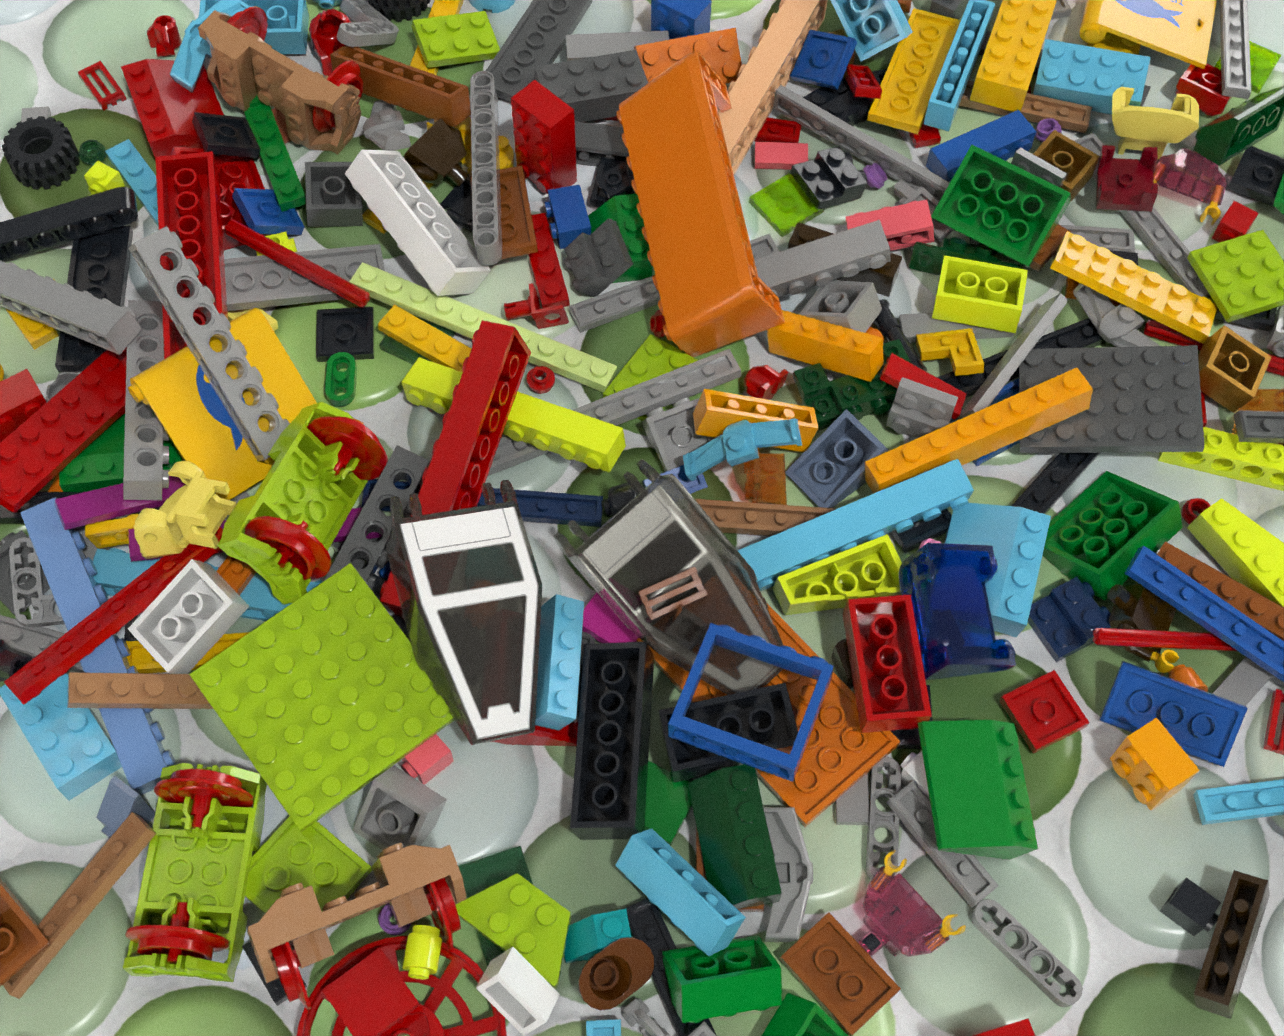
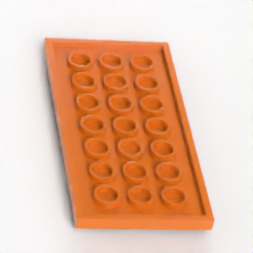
(836, 749)

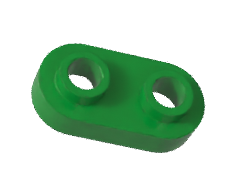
(341, 381)

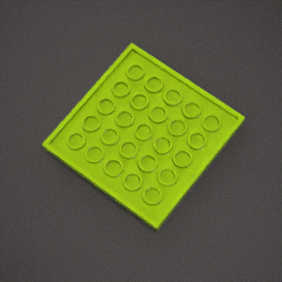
(324, 696)

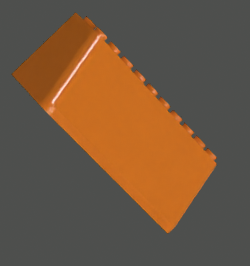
(693, 210)

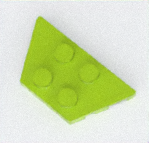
(522, 918)

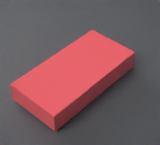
(779, 155)

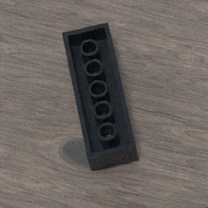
(612, 741)

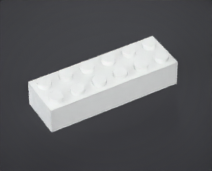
(417, 222)

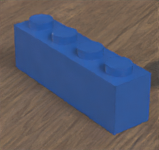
(997, 137)

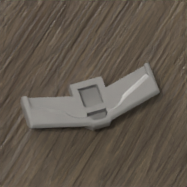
(385, 126)
(1113, 324)
(793, 871)

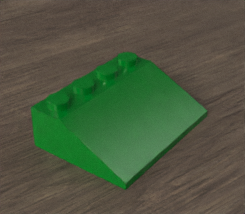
(1001, 206)
(103, 461)
(1105, 528)
(977, 788)

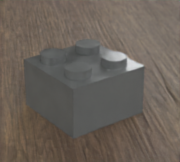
(331, 195)

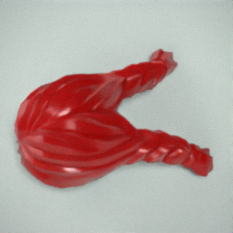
(323, 36)

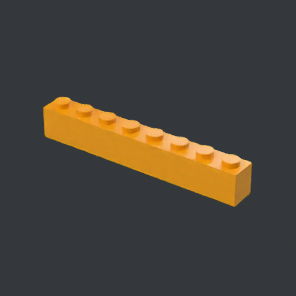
(983, 430)

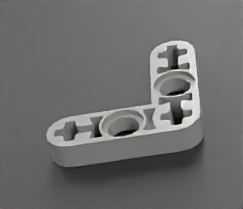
(369, 26)
(43, 603)

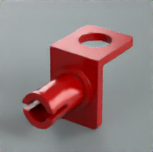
(531, 307)

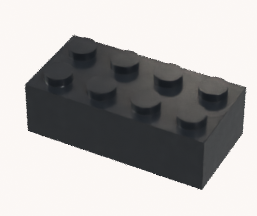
(756, 715)

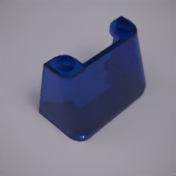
(954, 610)

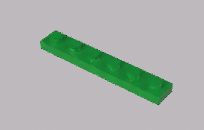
(275, 156)

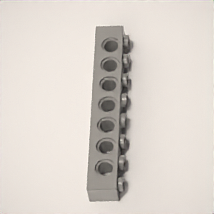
(197, 337)
(143, 431)

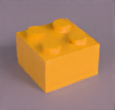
(1153, 764)

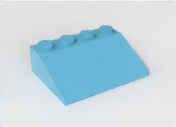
(1018, 546)

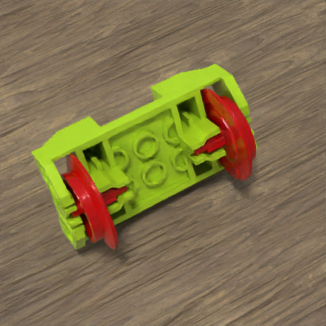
(303, 499)
(197, 873)

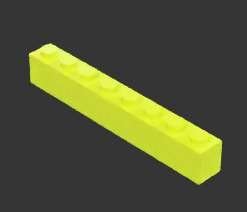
(530, 418)

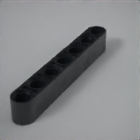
(67, 222)

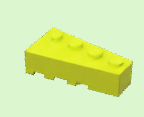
(1242, 549)
(851, 574)

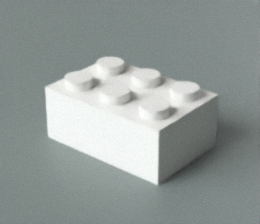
(188, 617)

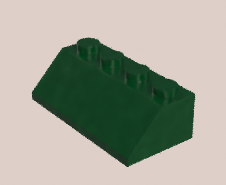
(1241, 127)
(735, 836)

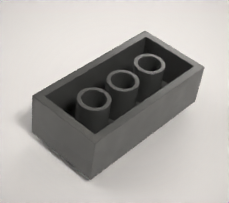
(595, 83)

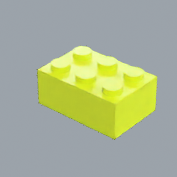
(980, 294)

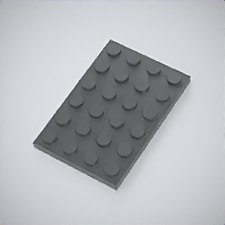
(1138, 400)

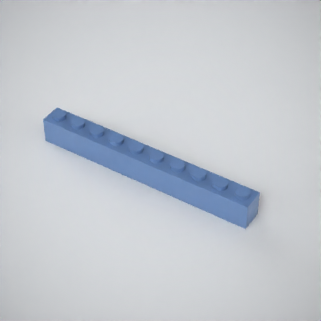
(77, 596)

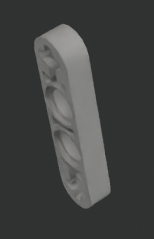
(882, 819)
(1030, 948)

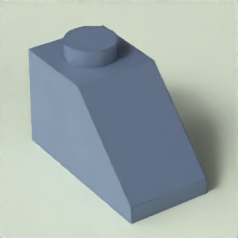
(118, 805)

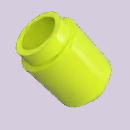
(422, 952)

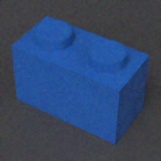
(567, 213)

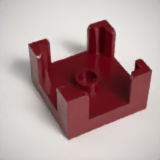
(1126, 182)

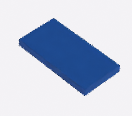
(1195, 718)

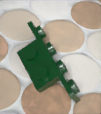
(930, 257)

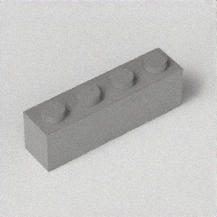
(591, 45)

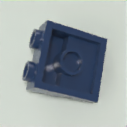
(1067, 618)

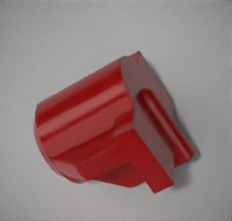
(164, 35)
(764, 381)

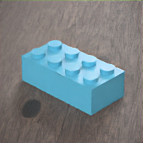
(286, 23)
(872, 24)
(1089, 74)
(64, 739)

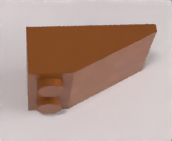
(19, 935)

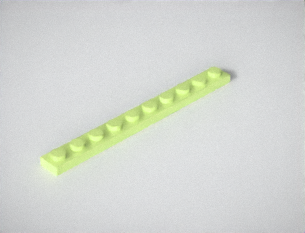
(467, 319)

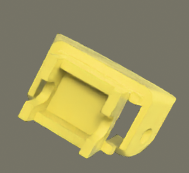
(1150, 125)
(186, 516)

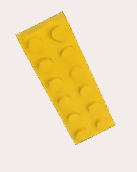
(914, 72)
(1135, 287)

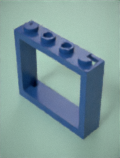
(734, 746)

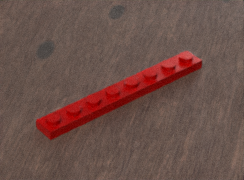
(102, 623)

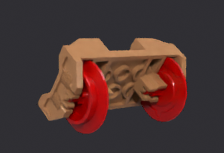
(249, 68)
(411, 879)

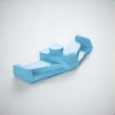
(195, 49)
(741, 444)

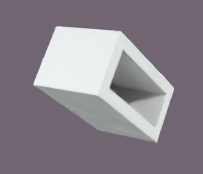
(518, 991)

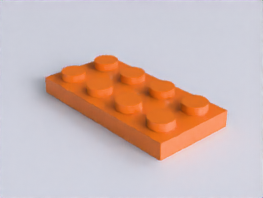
(717, 47)

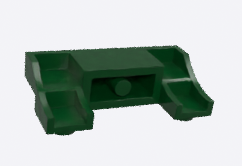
(848, 392)

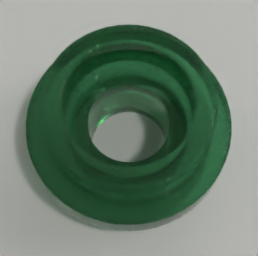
(91, 152)

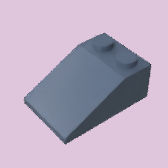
(836, 461)

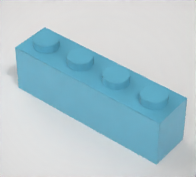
(559, 661)
(680, 892)

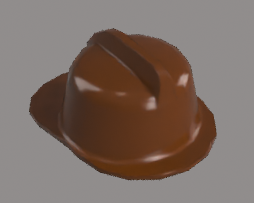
(615, 973)

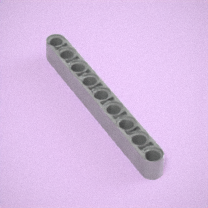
(485, 169)

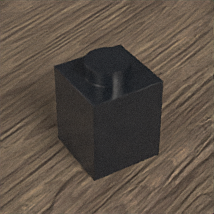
(1191, 907)

